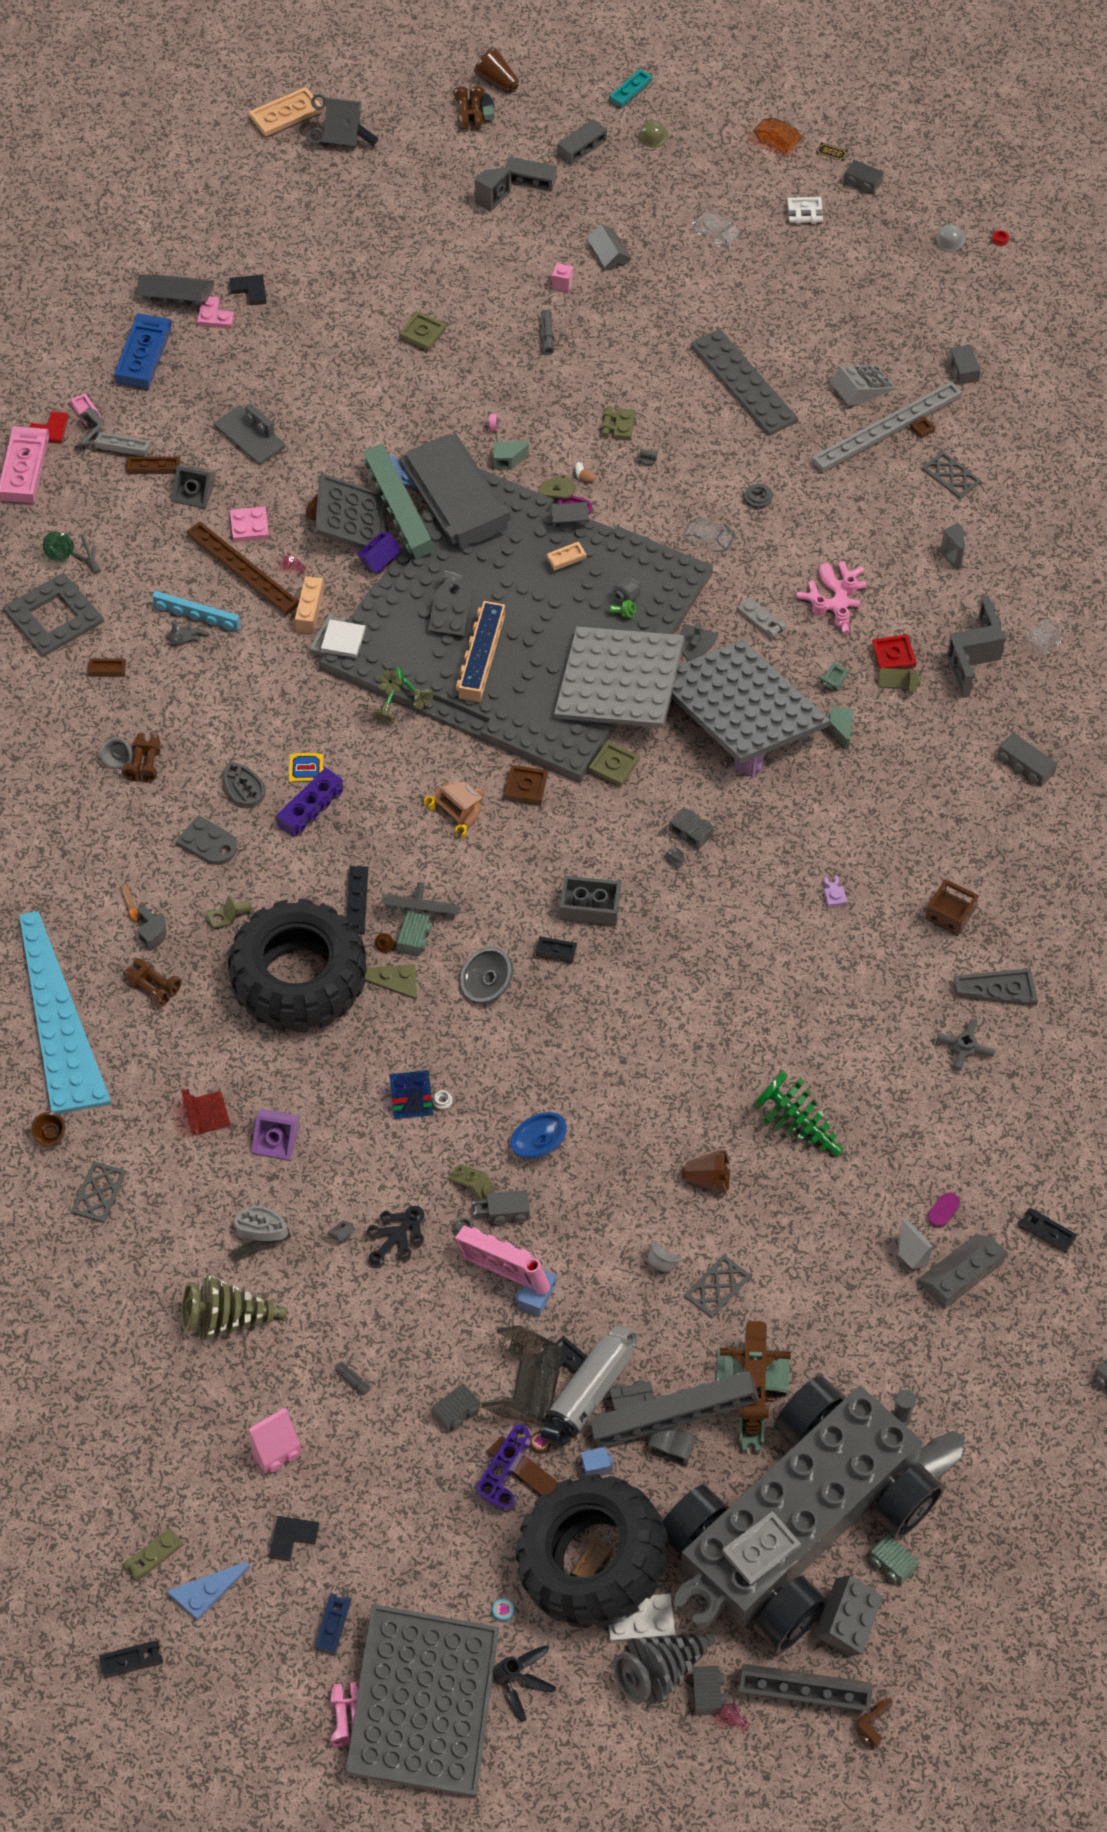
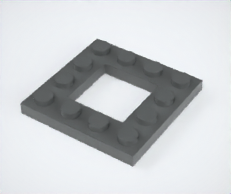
(46, 643)

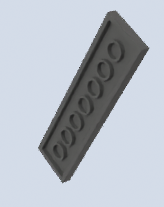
(744, 382)

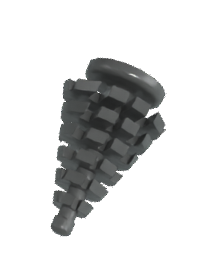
(657, 1664)

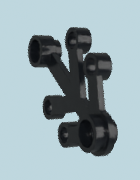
(397, 1233)

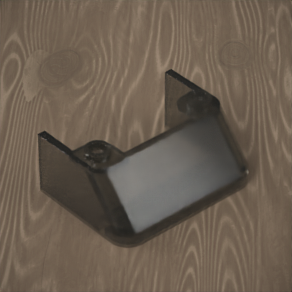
(535, 1377)

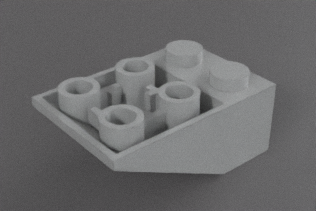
(861, 383)

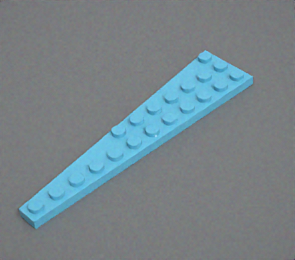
(67, 1057)

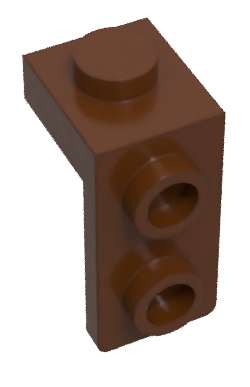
(867, 1734)

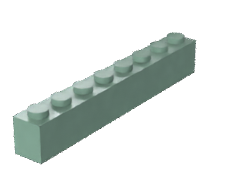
(399, 501)

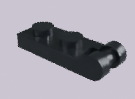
(1047, 1230)
(130, 1659)

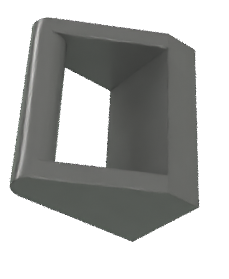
(953, 545)

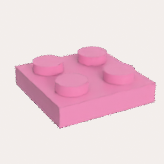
(249, 524)

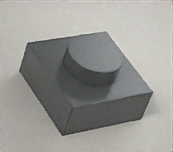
(341, 1230)

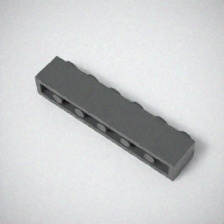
(806, 1687)

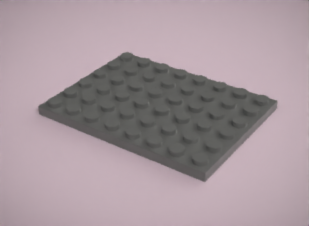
(744, 702)
(422, 1701)

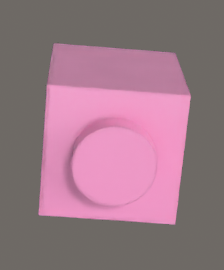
(562, 277)

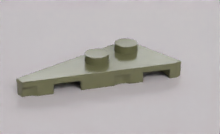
(396, 978)

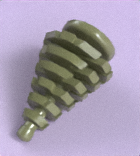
(224, 1308)

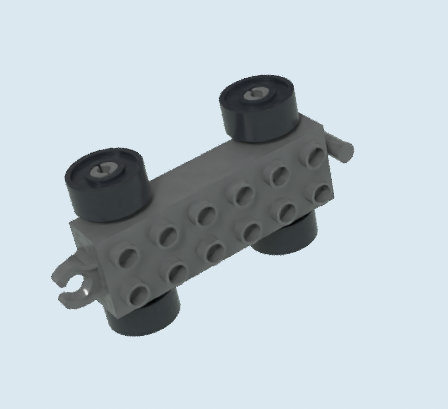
(839, 1466)

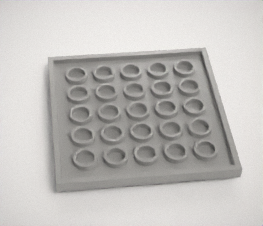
(619, 677)

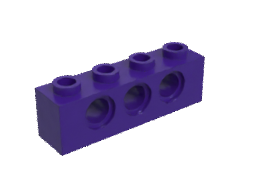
(299, 805)

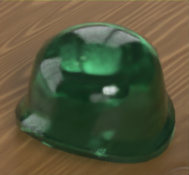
(57, 546)

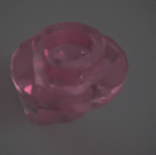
(289, 561)
(730, 1713)

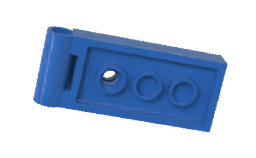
(143, 351)

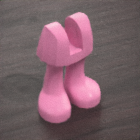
(341, 1735)

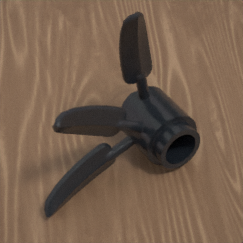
(510, 1668)

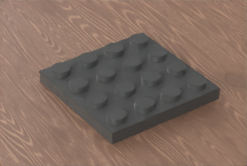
(348, 512)

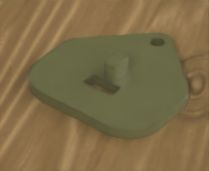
(561, 483)

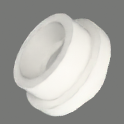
(442, 1095)

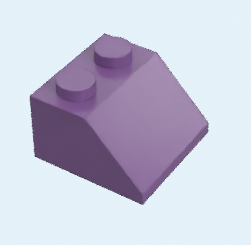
(275, 1134)

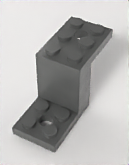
(976, 646)

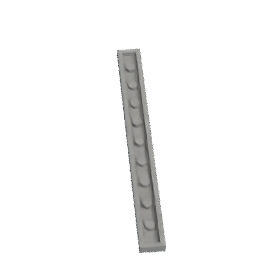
(886, 426)

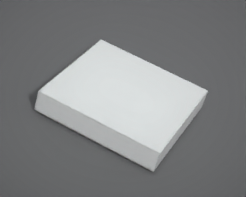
(343, 638)

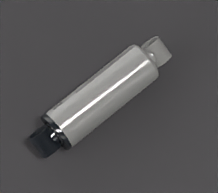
(589, 1386)

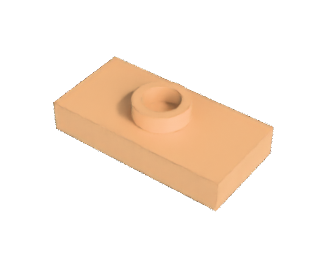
(566, 556)

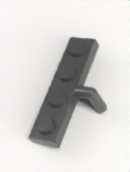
(412, 904)

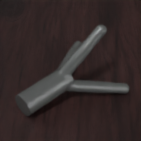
(91, 557)

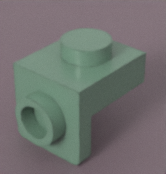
(835, 676)

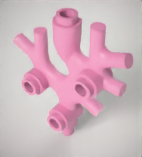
(842, 588)

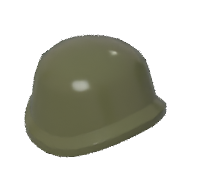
(653, 134)

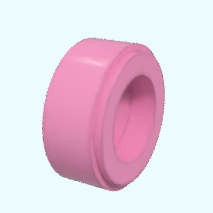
(493, 422)

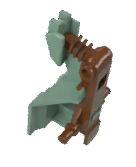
(771, 1374)

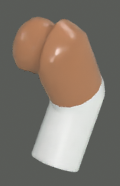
(584, 475)

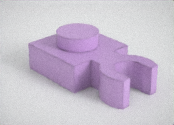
(834, 895)

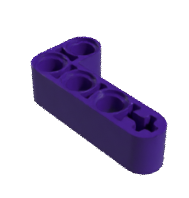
(508, 1465)

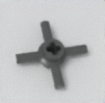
(968, 1049)

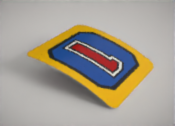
(305, 766)

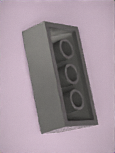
(174, 287)
(962, 1269)

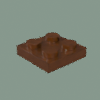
(526, 784)

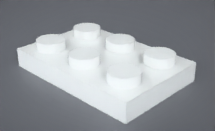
(652, 1620)

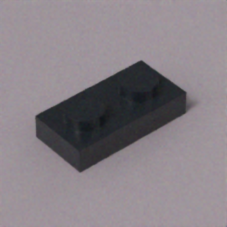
(556, 949)

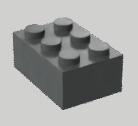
(590, 900)
(848, 1616)

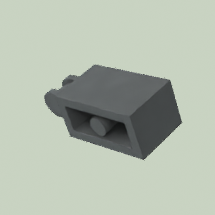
(503, 1207)

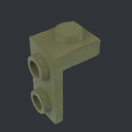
(899, 679)
(473, 1178)

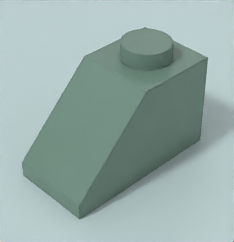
(841, 725)

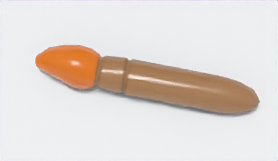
(129, 901)

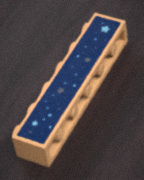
(481, 651)

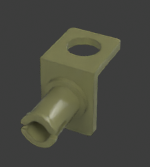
(229, 912)

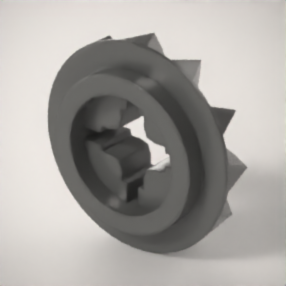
(756, 490)

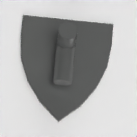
(697, 641)

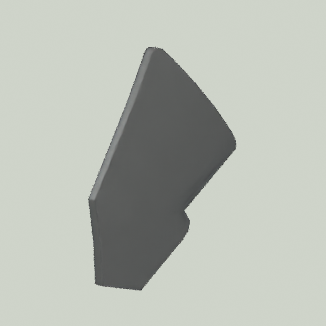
(942, 1453)

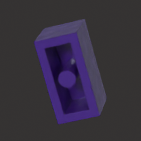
(379, 552)

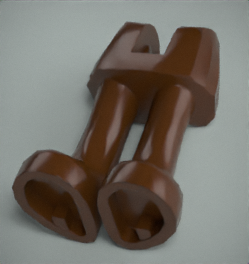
(461, 96)
(150, 750)
(145, 972)

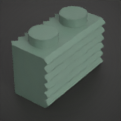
(413, 933)
(893, 1560)

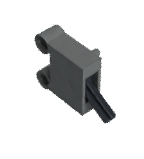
(341, 122)

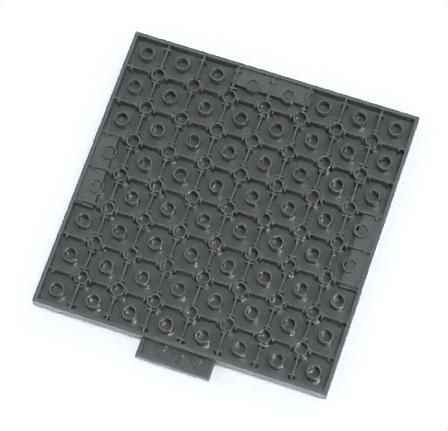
(537, 625)

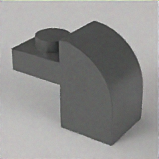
(154, 928)

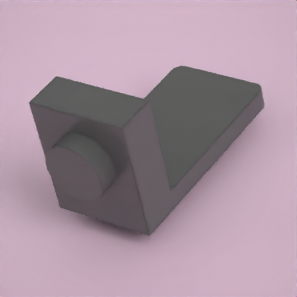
(93, 419)

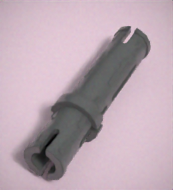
(547, 336)

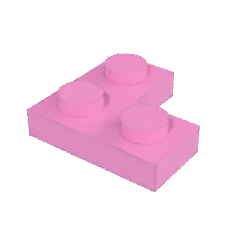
(213, 317)

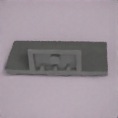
(251, 432)

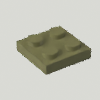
(422, 330)
(614, 763)

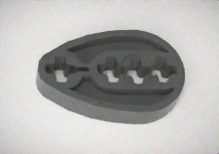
(236, 791)

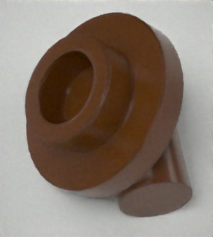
(384, 942)

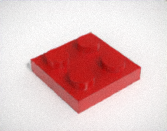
(894, 652)

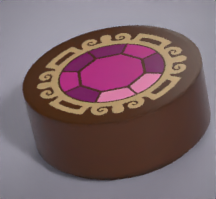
(538, 1445)

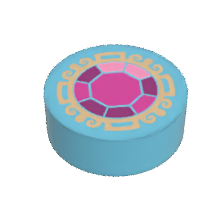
(503, 1610)

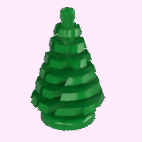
(800, 1117)

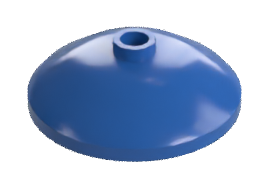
(538, 1135)

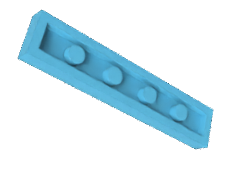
(196, 611)

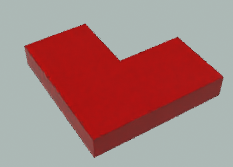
(56, 426)

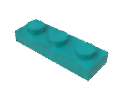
(630, 88)

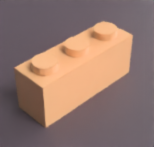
(309, 605)

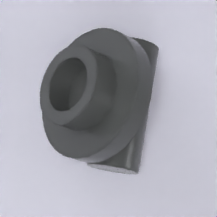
(648, 457)
(675, 857)

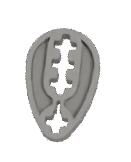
(270, 1225)

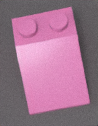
(274, 1441)

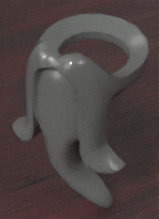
(185, 634)

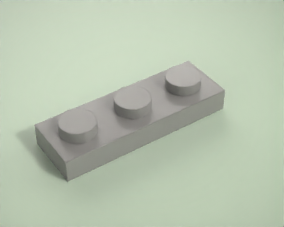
(122, 444)

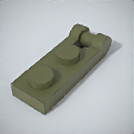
(153, 1554)

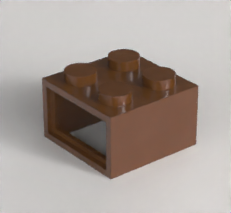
(951, 910)

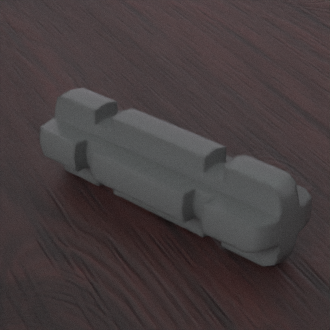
(353, 1378)

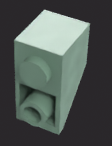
(509, 454)

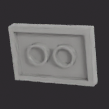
(761, 1548)

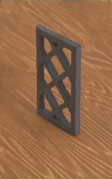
(950, 486)
(90, 1179)
(714, 1271)

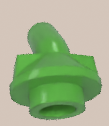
(627, 609)

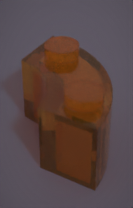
(778, 134)

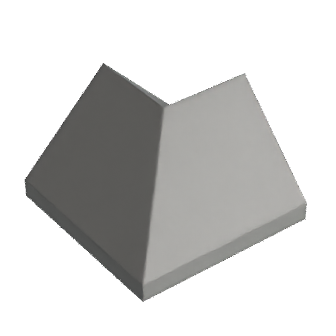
(912, 1247)

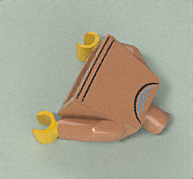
(459, 801)

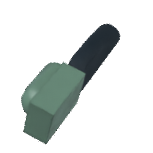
(487, 105)

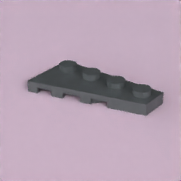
(1005, 986)

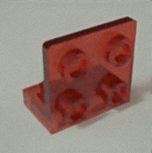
(205, 1112)

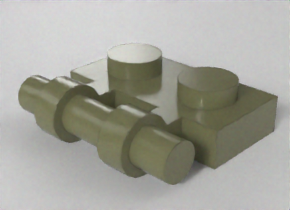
(624, 423)

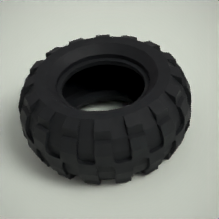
(296, 927)
(623, 1583)

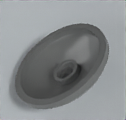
(479, 972)

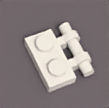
(805, 205)

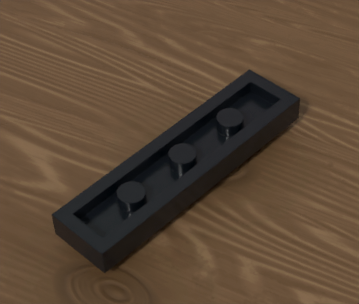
(357, 897)

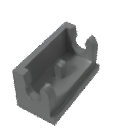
(569, 513)

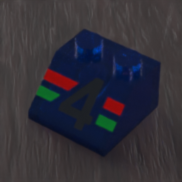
(411, 1094)

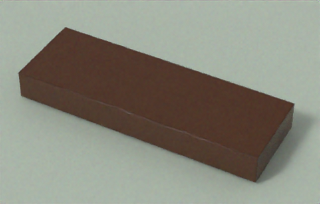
(152, 465)

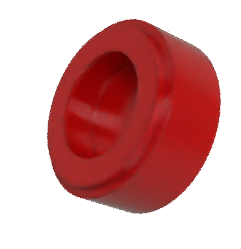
(1000, 238)

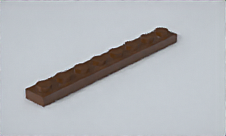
(243, 568)

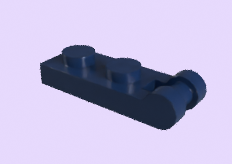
(333, 1624)

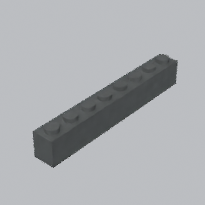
(674, 1409)

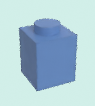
(596, 1462)

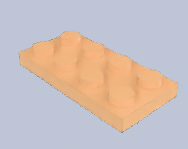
(284, 112)

